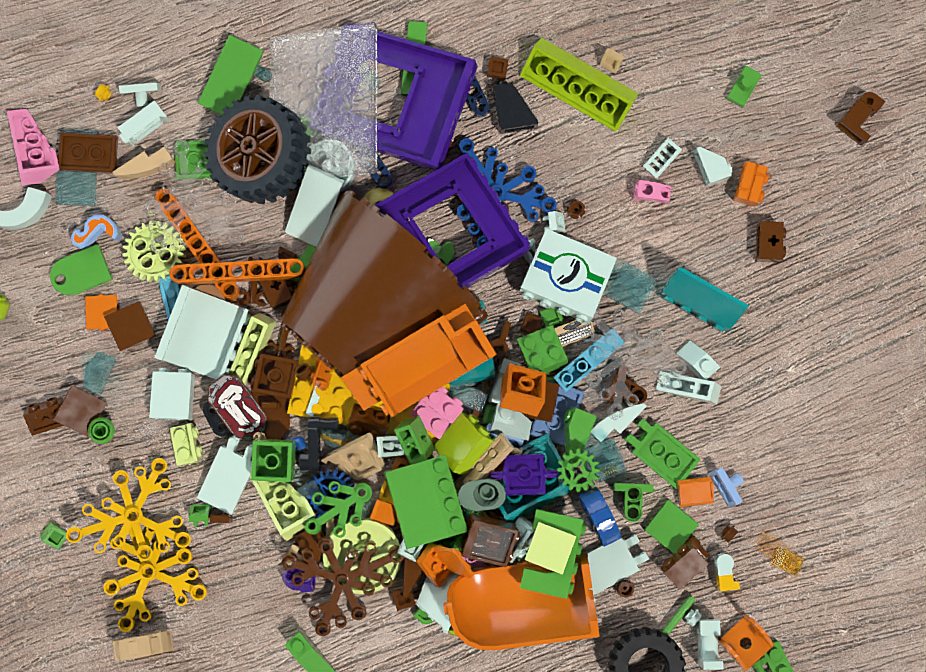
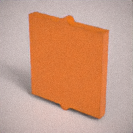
(97, 308)

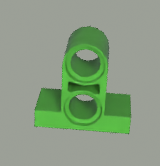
(636, 502)

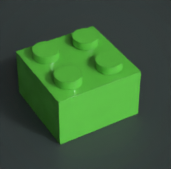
(543, 350)
(273, 460)

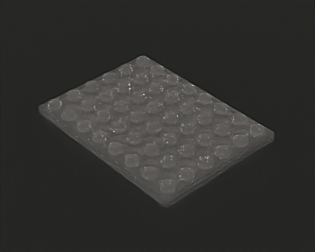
(332, 87)

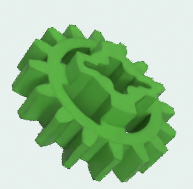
(567, 465)

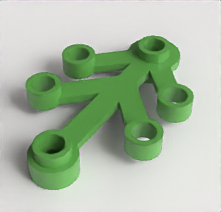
(341, 506)

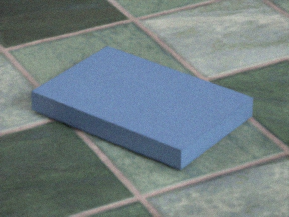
(555, 430)

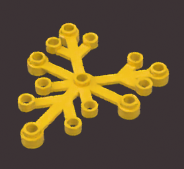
(109, 523)
(136, 601)

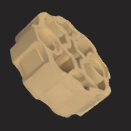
(142, 645)

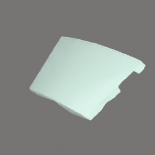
(432, 601)

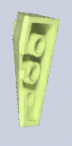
(286, 507)

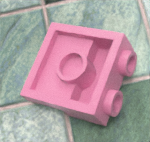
(438, 411)

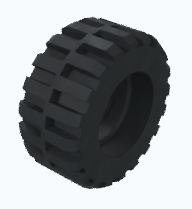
(646, 638)

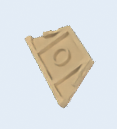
(357, 457)

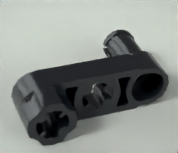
(312, 459)

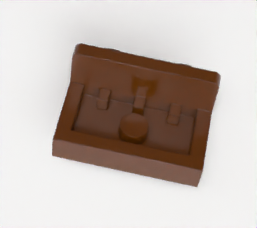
(368, 421)

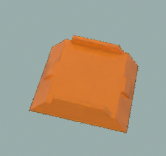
(695, 491)

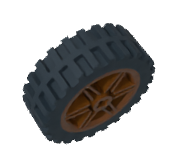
(242, 146)

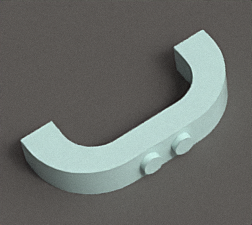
(28, 212)

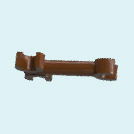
(253, 297)
(280, 350)

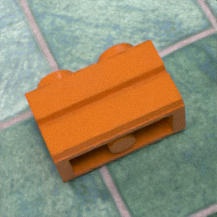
(751, 183)

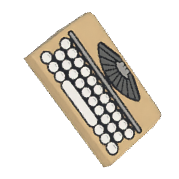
(572, 332)

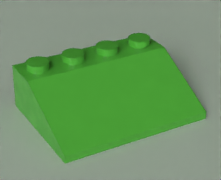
(426, 502)

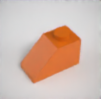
(384, 512)

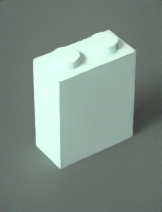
(172, 394)

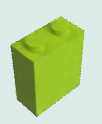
(463, 443)

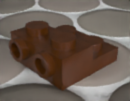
(274, 376)

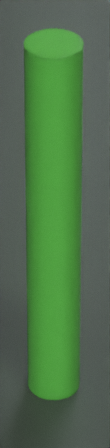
(678, 615)

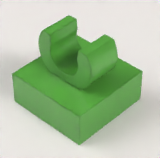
(199, 513)

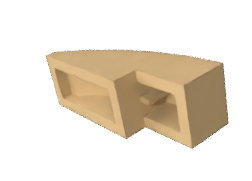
(144, 165)

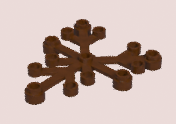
(364, 569)

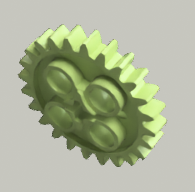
(159, 267)

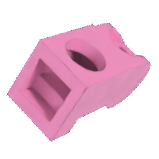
(652, 192)

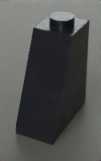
(512, 110)

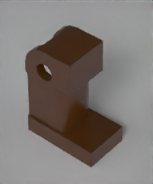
(864, 107)

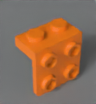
(441, 561)

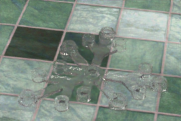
(186, 181)
(611, 338)

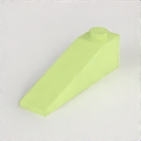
(252, 345)

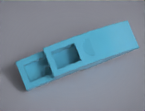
(582, 366)

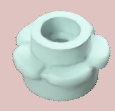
(692, 617)

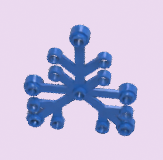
(526, 200)

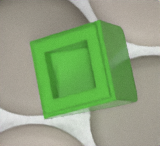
(53, 535)

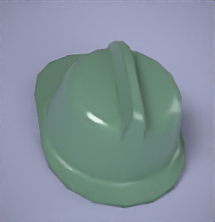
(481, 495)

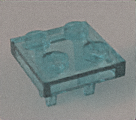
(631, 288)

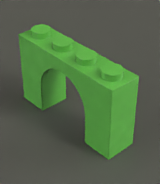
(553, 582)

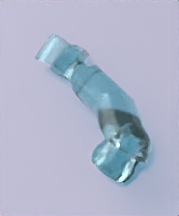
(263, 74)

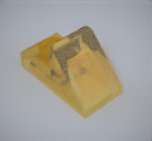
(786, 561)

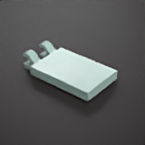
(227, 477)
(613, 563)

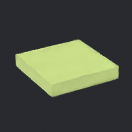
(550, 548)

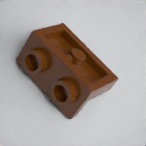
(39, 416)

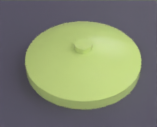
(356, 538)

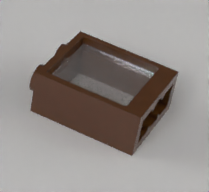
(489, 540)

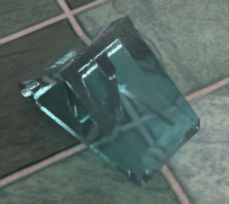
(98, 372)

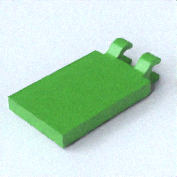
(662, 453)

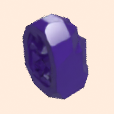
(308, 585)

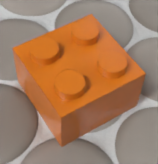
(523, 390)

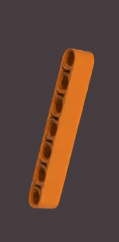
(204, 251)
(228, 271)

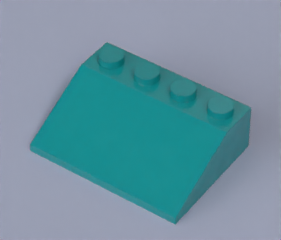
(703, 300)
(522, 505)

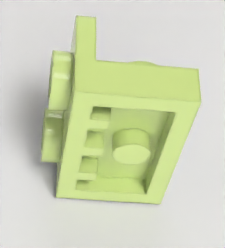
(185, 444)

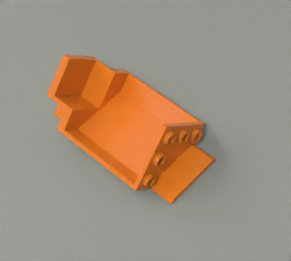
(420, 363)

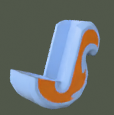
(93, 229)

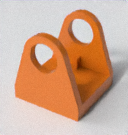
(750, 629)

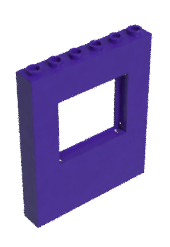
(431, 103)
(481, 201)

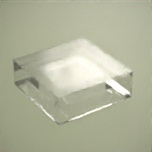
(592, 394)

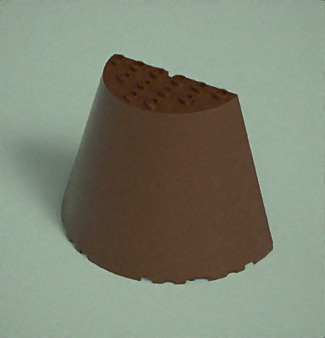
(369, 288)

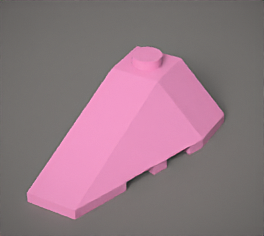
(33, 153)

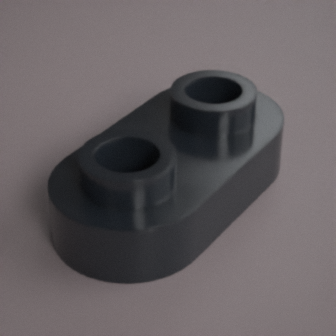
(214, 420)

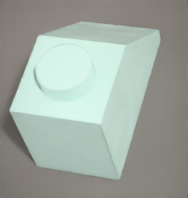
(712, 166)
(698, 360)
(510, 423)

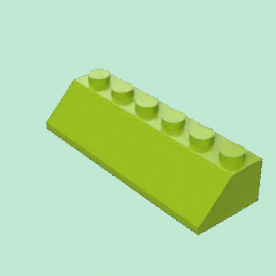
(578, 84)

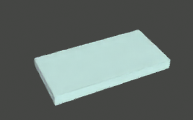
(314, 205)

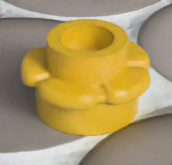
(103, 92)

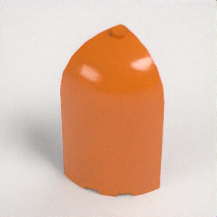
(499, 615)

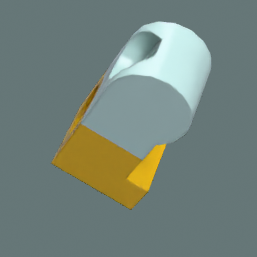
(723, 572)

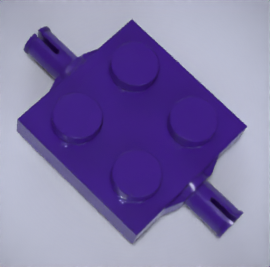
(524, 475)

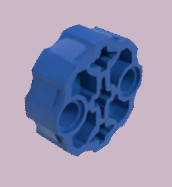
(600, 516)

